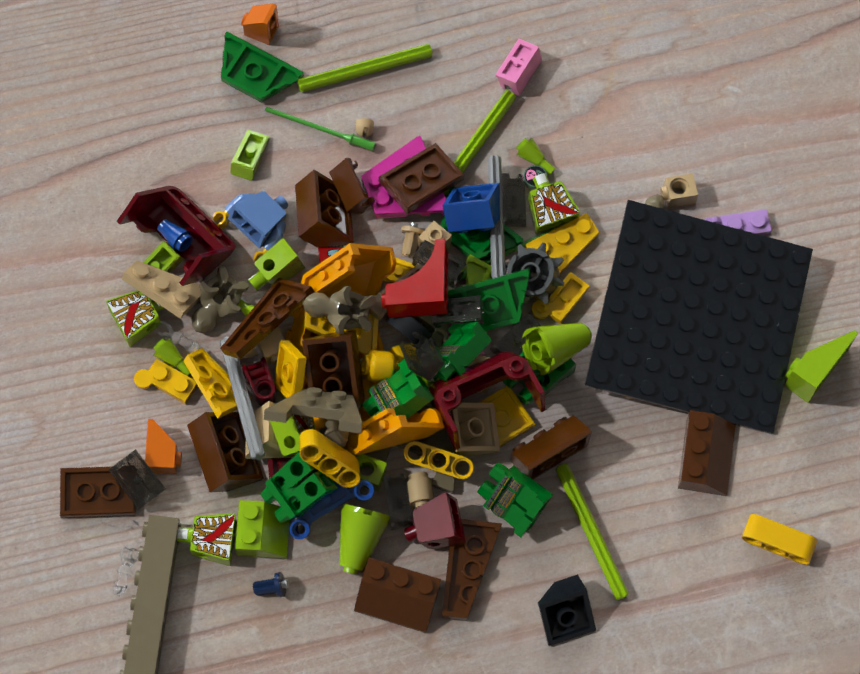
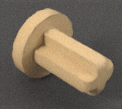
(410, 239)

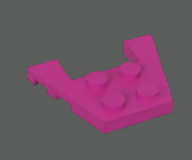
(384, 204)

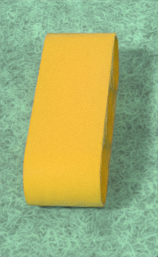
(329, 458)
(427, 460)
(779, 539)

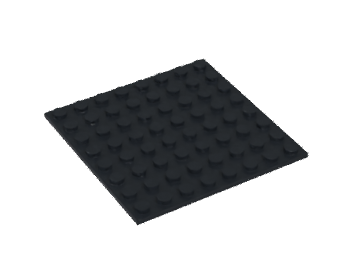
(699, 316)

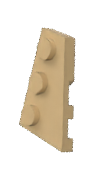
(163, 288)

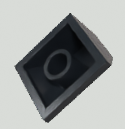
(566, 611)

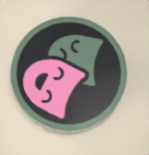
(530, 173)

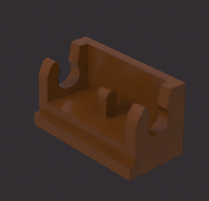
(349, 187)

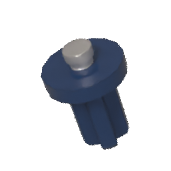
(276, 585)

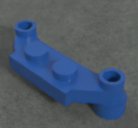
(328, 504)

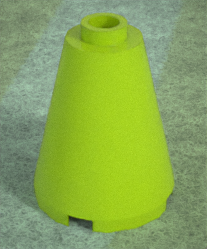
(554, 344)
(359, 536)

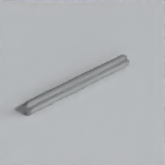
(497, 232)
(244, 405)

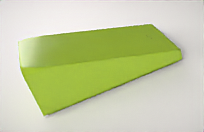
(249, 155)
(164, 258)

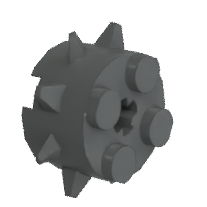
(547, 271)

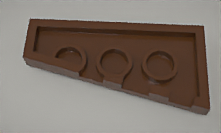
(271, 310)
(467, 566)

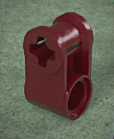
(259, 378)

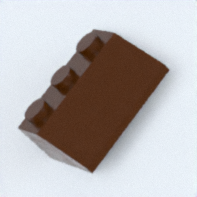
(321, 212)
(334, 364)
(551, 447)
(221, 452)
(706, 453)
(397, 595)

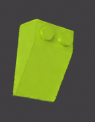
(811, 371)

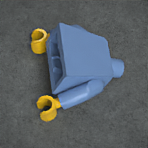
(257, 218)

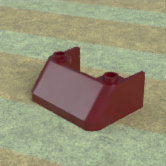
(210, 243)
(478, 377)

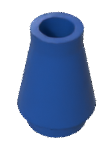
(176, 236)

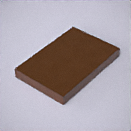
(421, 178)
(92, 494)

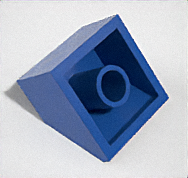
(472, 208)

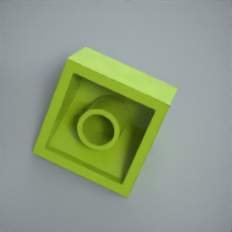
(260, 531)

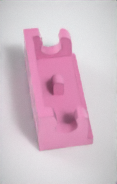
(519, 66)

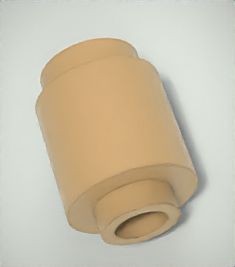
(419, 489)

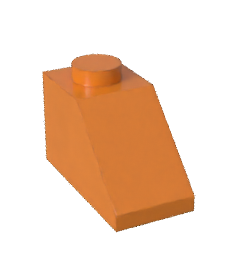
(261, 22)
(161, 451)

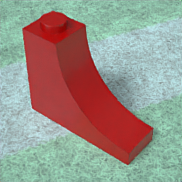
(424, 291)

